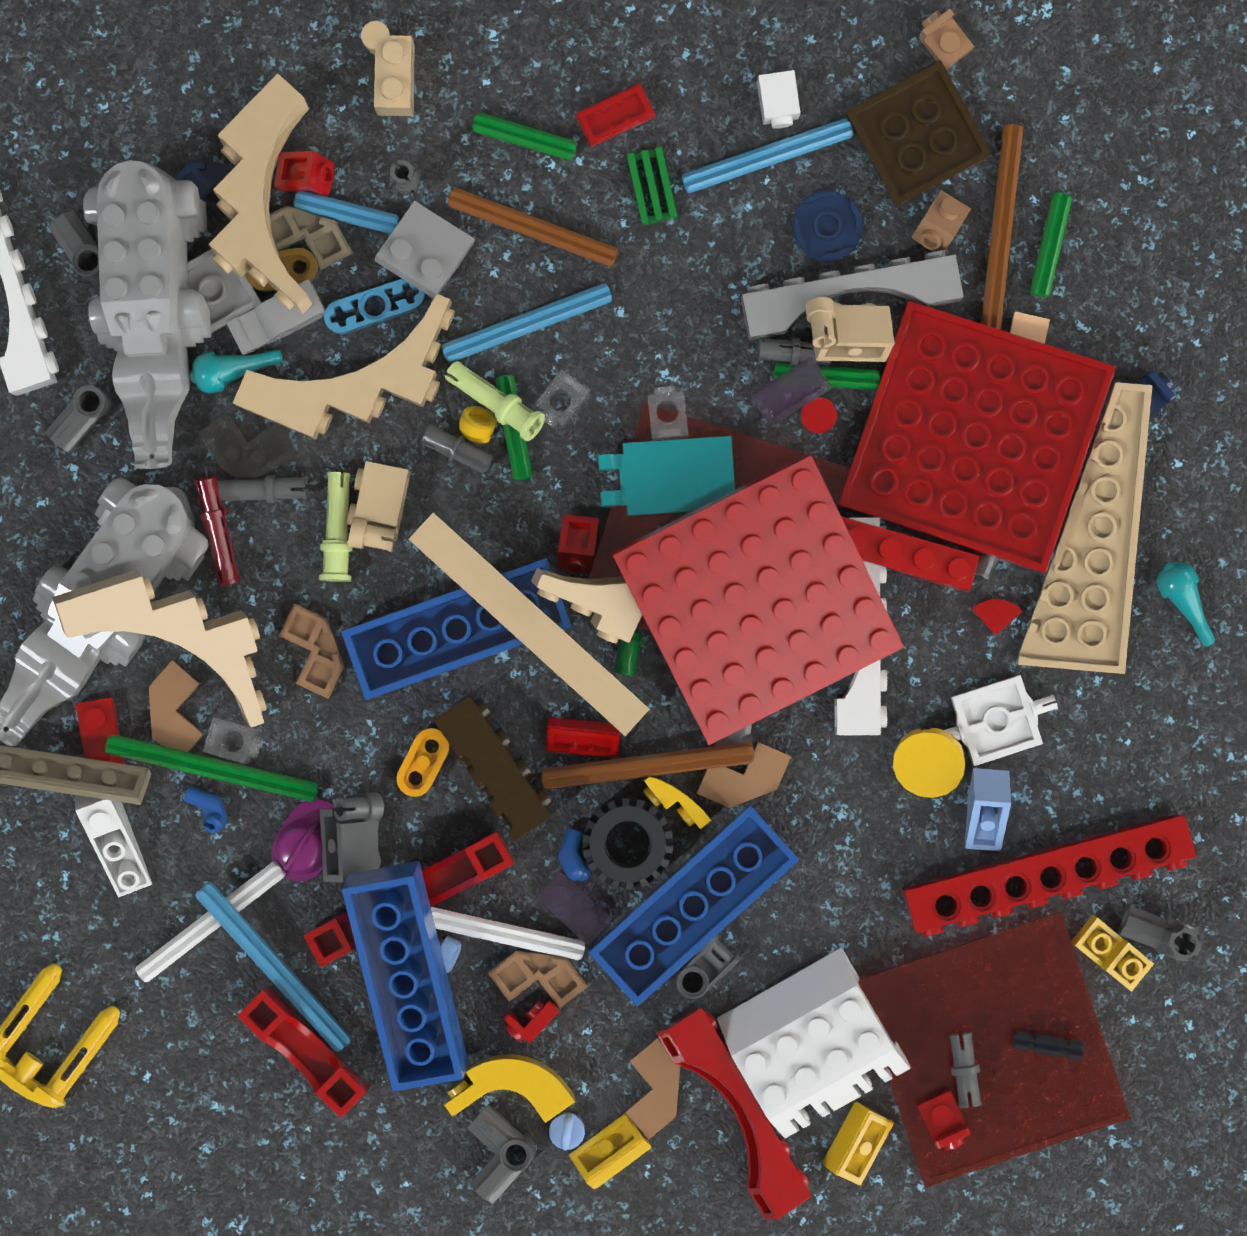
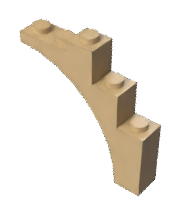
(253, 145)
(401, 372)
(609, 598)
(125, 605)

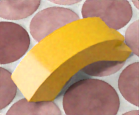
(516, 1073)

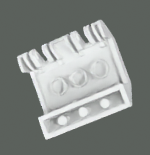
(810, 1043)

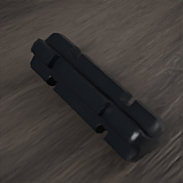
(1048, 1044)

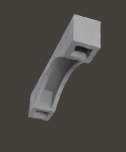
(924, 282)

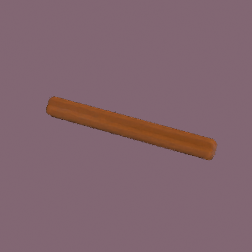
(532, 227)

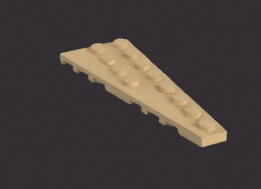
(1090, 581)

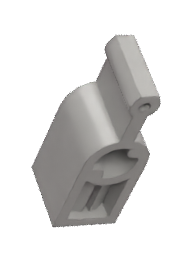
(273, 321)

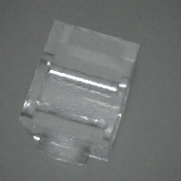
(562, 384)
(667, 430)
(217, 735)

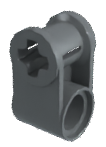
(708, 967)

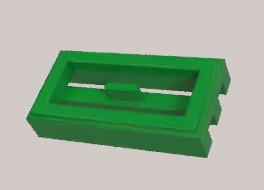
(645, 156)

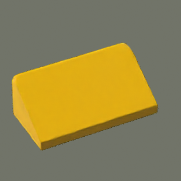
(857, 1143)
(609, 1151)

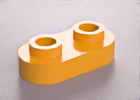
(422, 761)

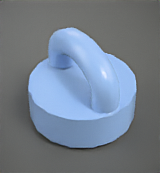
(450, 951)
(566, 1130)

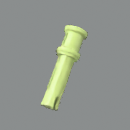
(507, 408)
(336, 546)

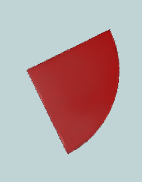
(996, 613)

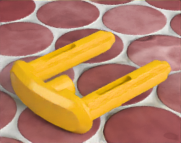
(21, 1076)

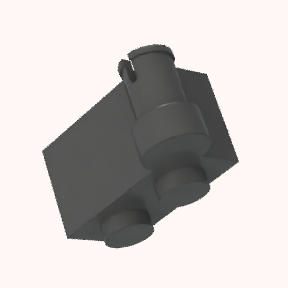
(350, 836)

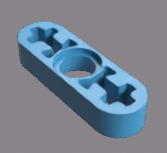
(352, 322)

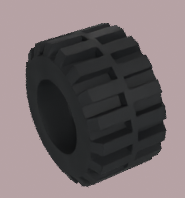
(621, 874)

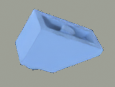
(987, 809)

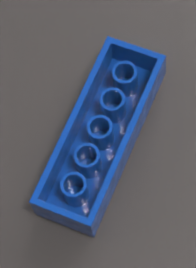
(438, 636)
(692, 905)
(405, 976)

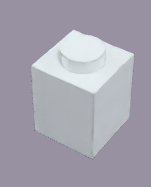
(778, 98)

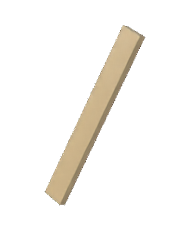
(529, 624)

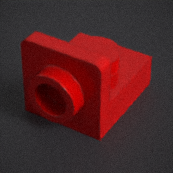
(304, 172)
(577, 543)
(538, 1019)
(943, 1120)

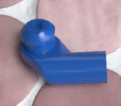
(211, 807)
(570, 857)

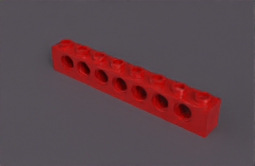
(1169, 830)

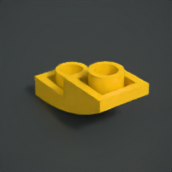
(665, 793)
(1112, 953)

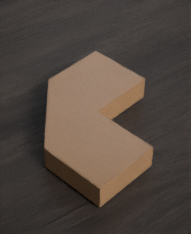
(324, 661)
(166, 697)
(759, 778)
(552, 971)
(659, 1104)

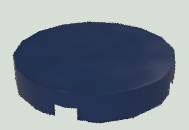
(827, 226)

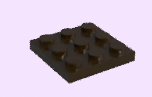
(918, 134)

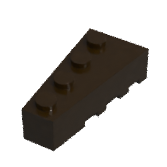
(494, 766)

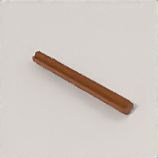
(1002, 225)
(647, 765)

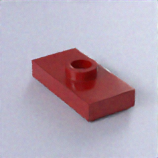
(615, 115)
(582, 737)

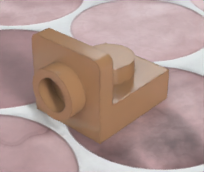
(945, 38)

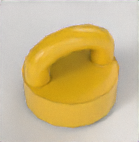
(477, 424)

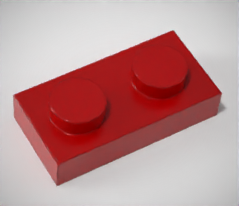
(96, 722)

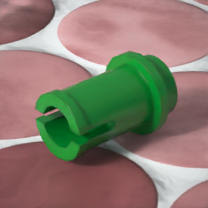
(628, 655)

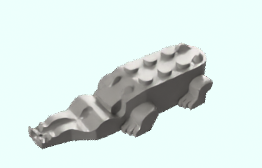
(145, 296)
(141, 531)

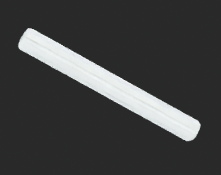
(207, 923)
(508, 934)

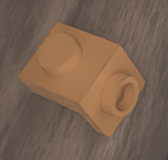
(941, 222)

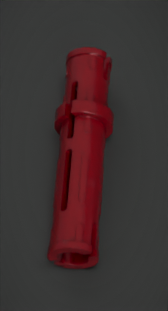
(216, 528)

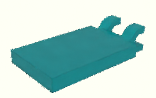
(670, 475)

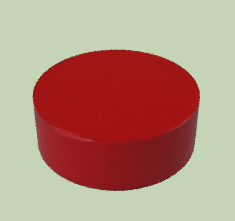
(818, 416)

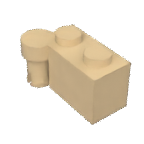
(392, 69)
(850, 331)
(378, 506)

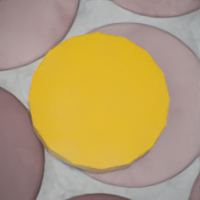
(929, 762)

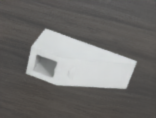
(114, 843)

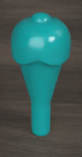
(216, 371)
(1179, 584)

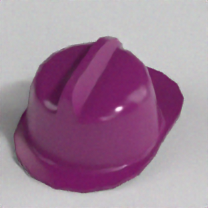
(299, 842)

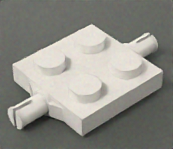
(998, 719)

